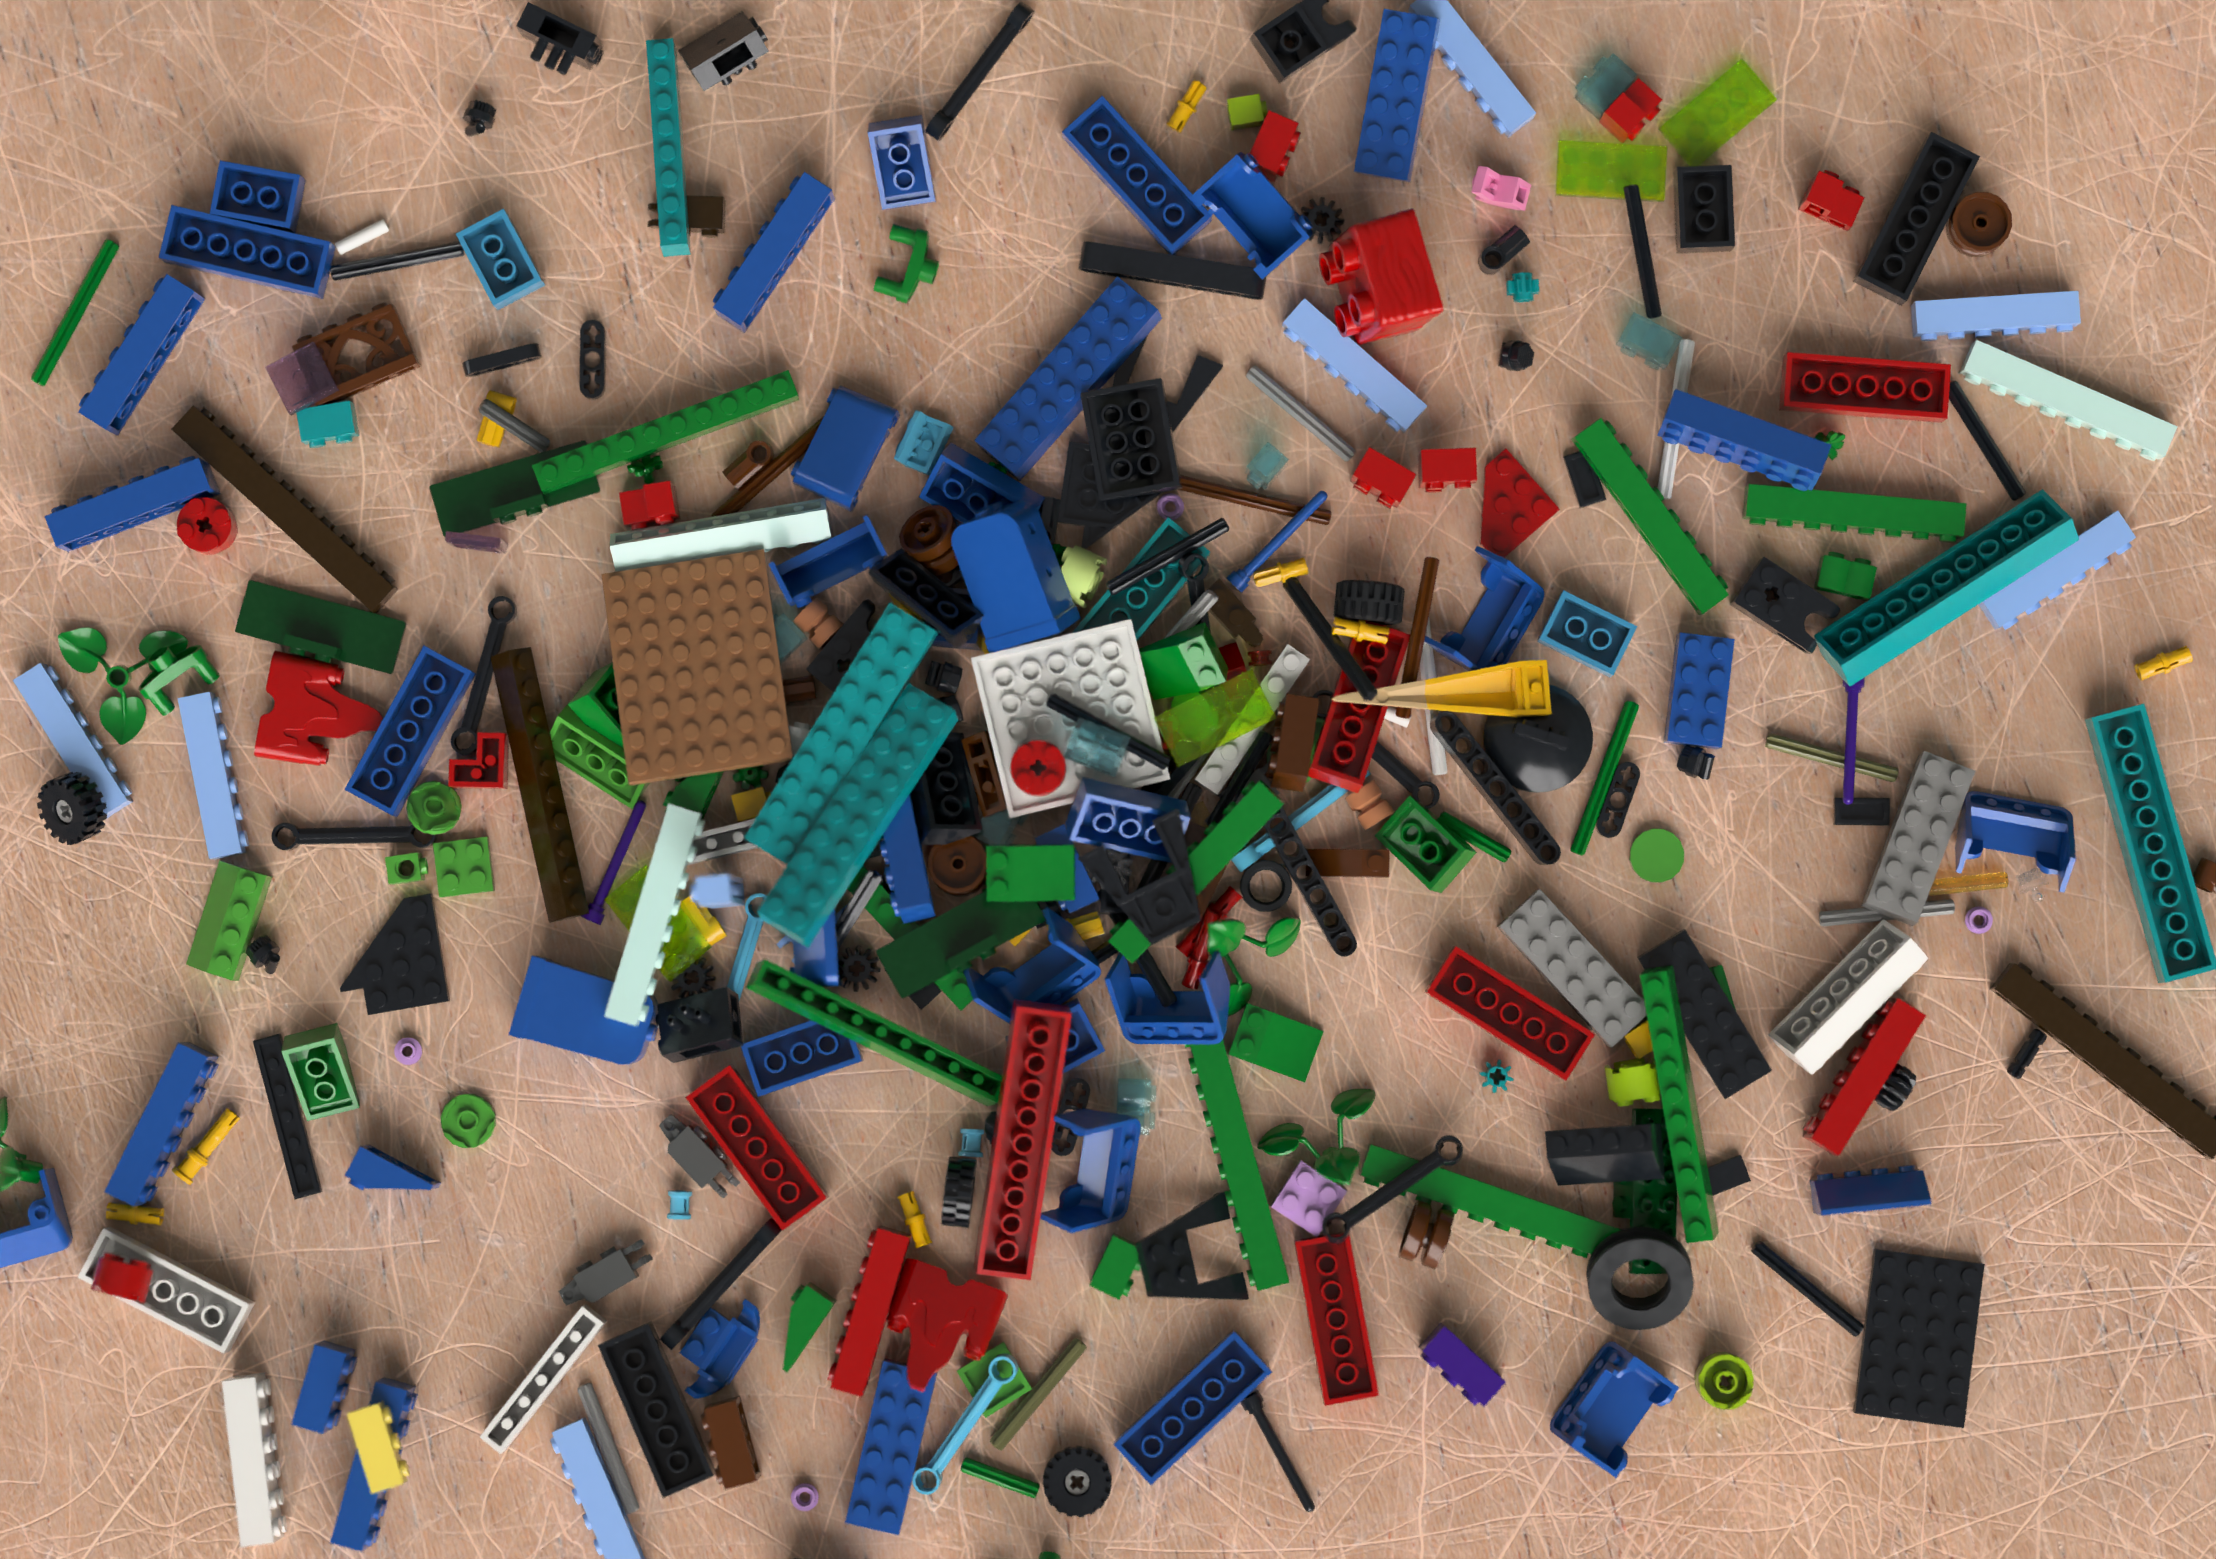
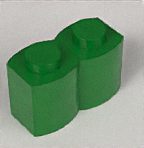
(1845, 577)

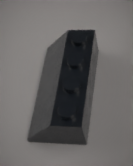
(927, 597)
(946, 797)
(1605, 1154)

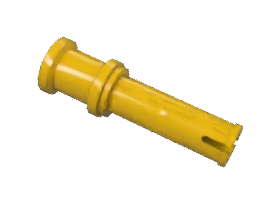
(199, 1155)

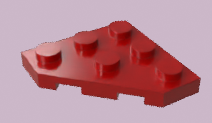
(1511, 505)

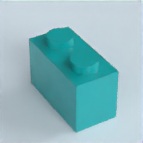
(328, 423)

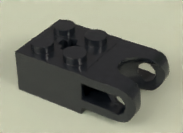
(1308, 32)
(1791, 605)
(842, 647)

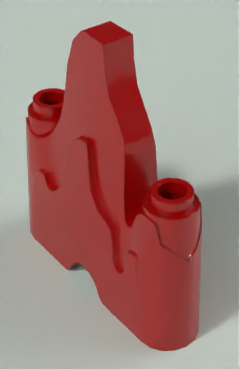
(308, 708)
(939, 1317)

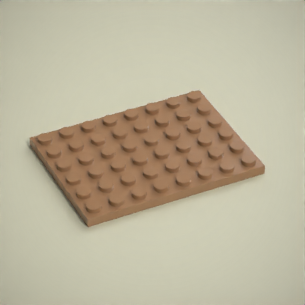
(697, 667)

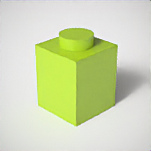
(1246, 111)

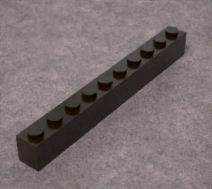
(285, 509)
(539, 784)
(2107, 1057)

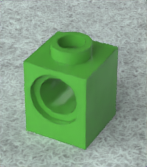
(394, 871)

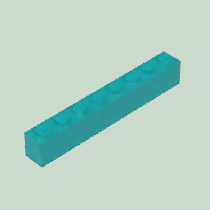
(668, 147)

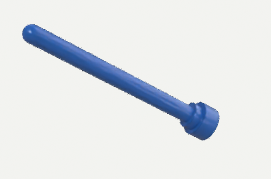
(1241, 577)

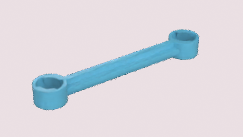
(1297, 818)
(746, 948)
(965, 1424)

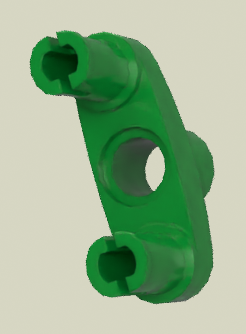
(919, 267)
(170, 666)

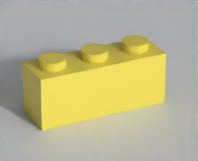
(378, 1447)

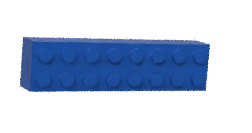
(1076, 365)

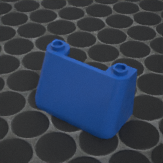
(1254, 212)
(845, 447)
(1609, 1406)

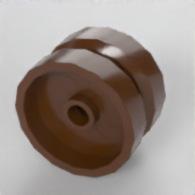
(1992, 215)
(928, 538)
(960, 881)
(1430, 1235)

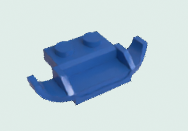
(720, 1348)

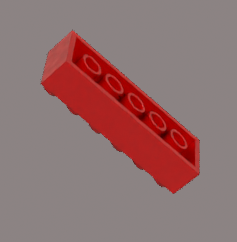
(1865, 387)
(1353, 728)
(1509, 1013)
(1863, 1076)
(757, 1147)
(870, 1311)
(1336, 1319)

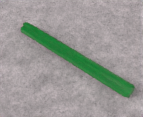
(75, 312)
(1604, 778)

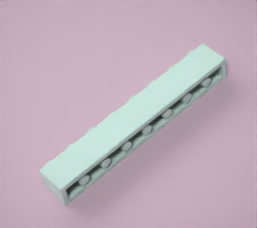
(2067, 400)
(722, 535)
(654, 915)

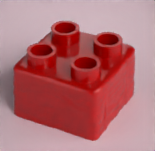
(1381, 278)

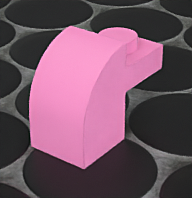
(1500, 190)

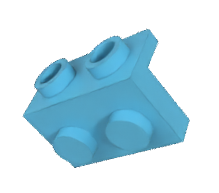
(923, 442)

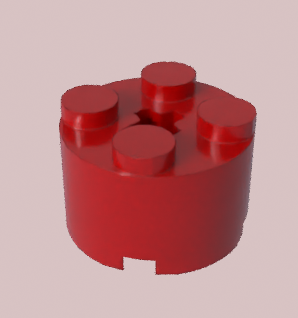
(202, 540)
(1050, 758)
(122, 1279)

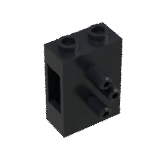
(560, 38)
(725, 51)
(699, 1025)

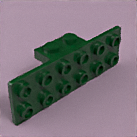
(502, 493)
(320, 627)
(955, 941)
(1649, 1201)

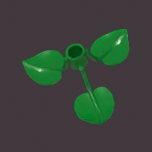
(83, 651)
(1226, 937)
(1333, 1163)
(10, 1168)

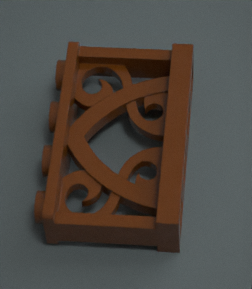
(392, 366)

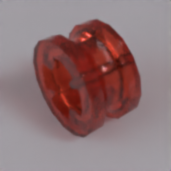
(1260, 658)

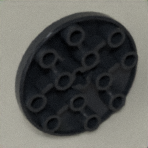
(1541, 751)

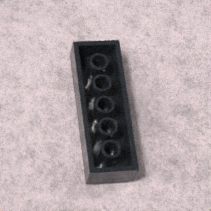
(1916, 218)
(1709, 1017)
(657, 1409)

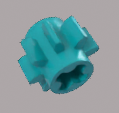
(1522, 287)
(1500, 1083)

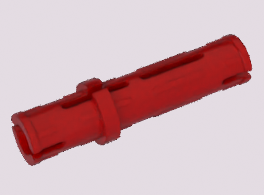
(1224, 904)
(1199, 958)

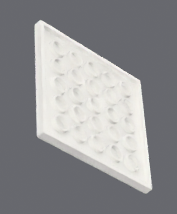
(1089, 668)

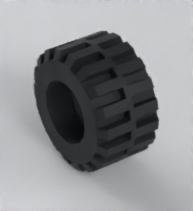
(1369, 601)

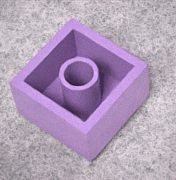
(1308, 1198)

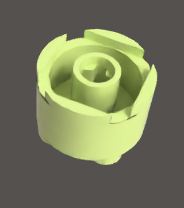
(1082, 573)

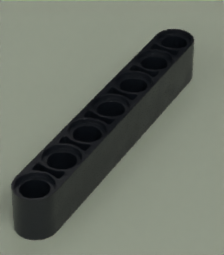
(1171, 270)
(1507, 793)
(1311, 882)

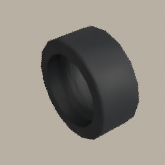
(1266, 906)

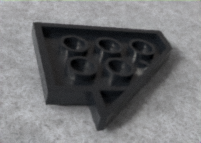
(1081, 500)
(403, 962)

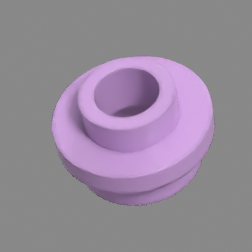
(1170, 497)
(1986, 916)
(416, 1054)
(798, 1503)

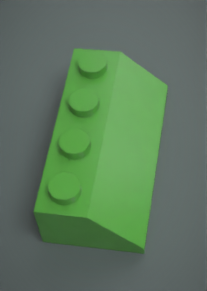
(593, 757)
(228, 921)

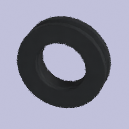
(1640, 1244)

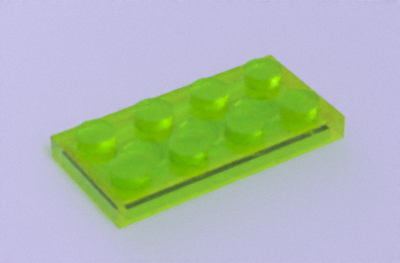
(1717, 114)
(1606, 168)
(1214, 718)
(686, 940)

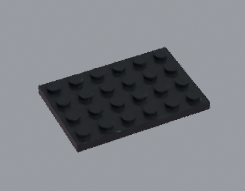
(1918, 1338)

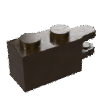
(705, 215)
(1234, 615)

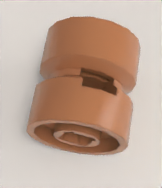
(818, 623)
(1369, 805)

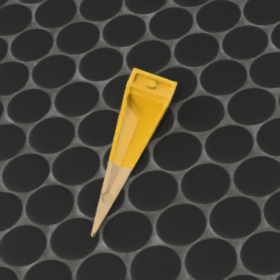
(1499, 690)

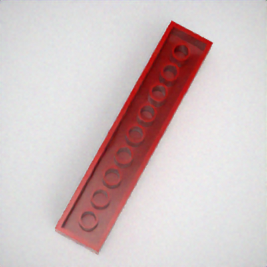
(1022, 1139)

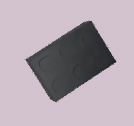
(1704, 209)

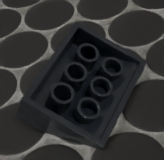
(1131, 440)

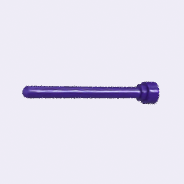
(1850, 739)
(595, 909)

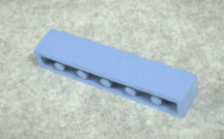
(1476, 68)
(1995, 314)
(1354, 366)
(2067, 566)
(70, 735)
(212, 775)
(718, 891)
(595, 1491)

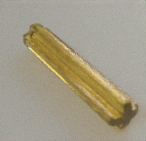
(1969, 883)

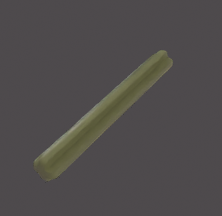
(1830, 757)
(1038, 1394)

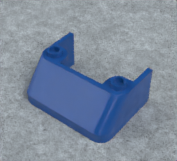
(829, 563)
(1498, 619)
(2019, 829)
(820, 959)
(1046, 978)
(1192, 1019)
(1103, 1172)
(48, 1227)

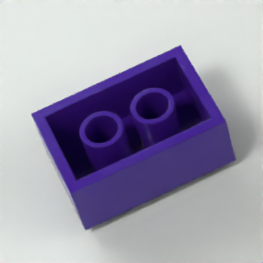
(1461, 1366)

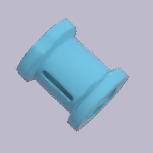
(971, 1142)
(679, 1204)

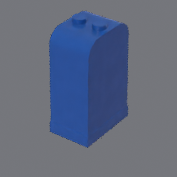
(1013, 575)
(568, 1012)

